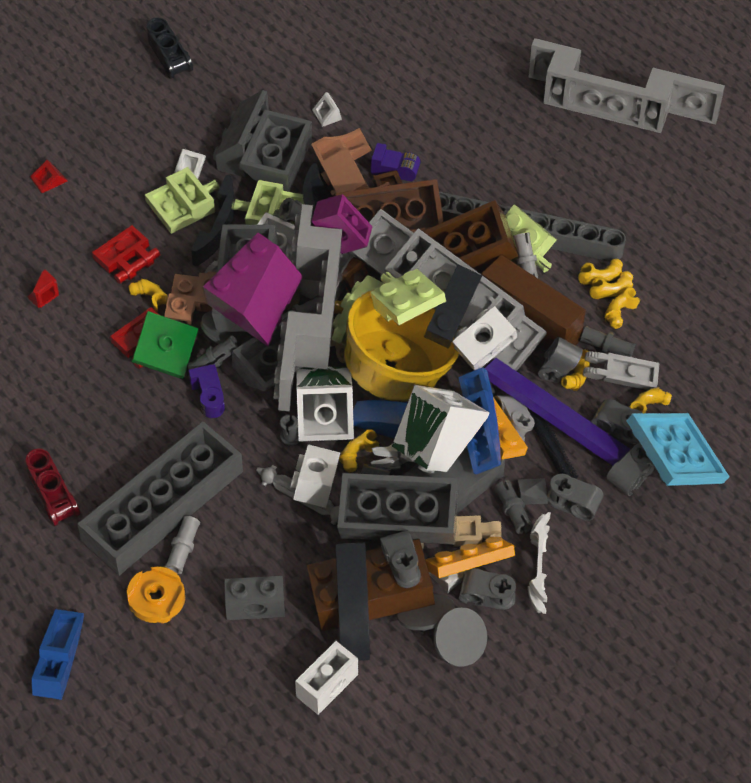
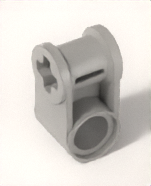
(516, 413)

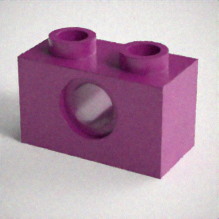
(341, 214)

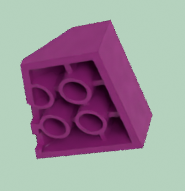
(254, 287)

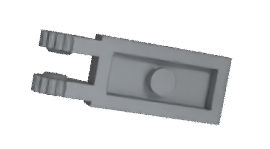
(623, 370)

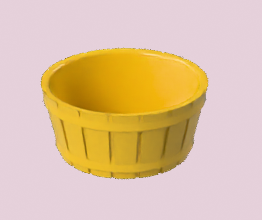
(375, 339)

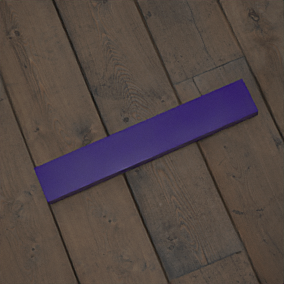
(556, 412)

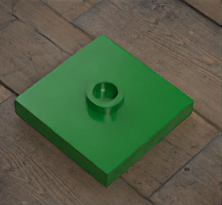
(165, 345)

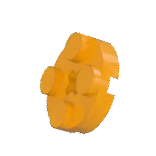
(160, 609)

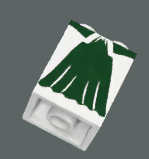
(325, 404)
(437, 427)

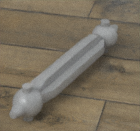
(283, 484)

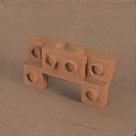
(338, 158)
(186, 295)

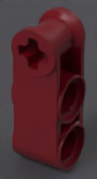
(57, 501)

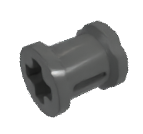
(289, 209)

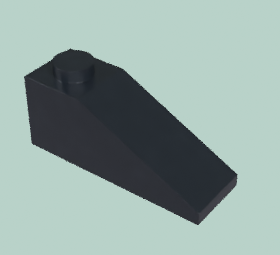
(450, 313)

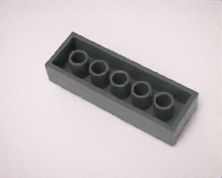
(160, 498)

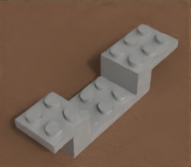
(620, 101)
(399, 250)
(308, 335)

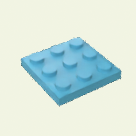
(677, 448)

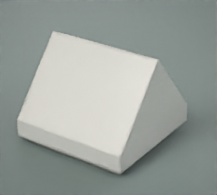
(327, 110)

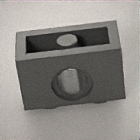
(254, 598)

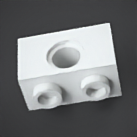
(480, 353)
(315, 475)
(326, 677)

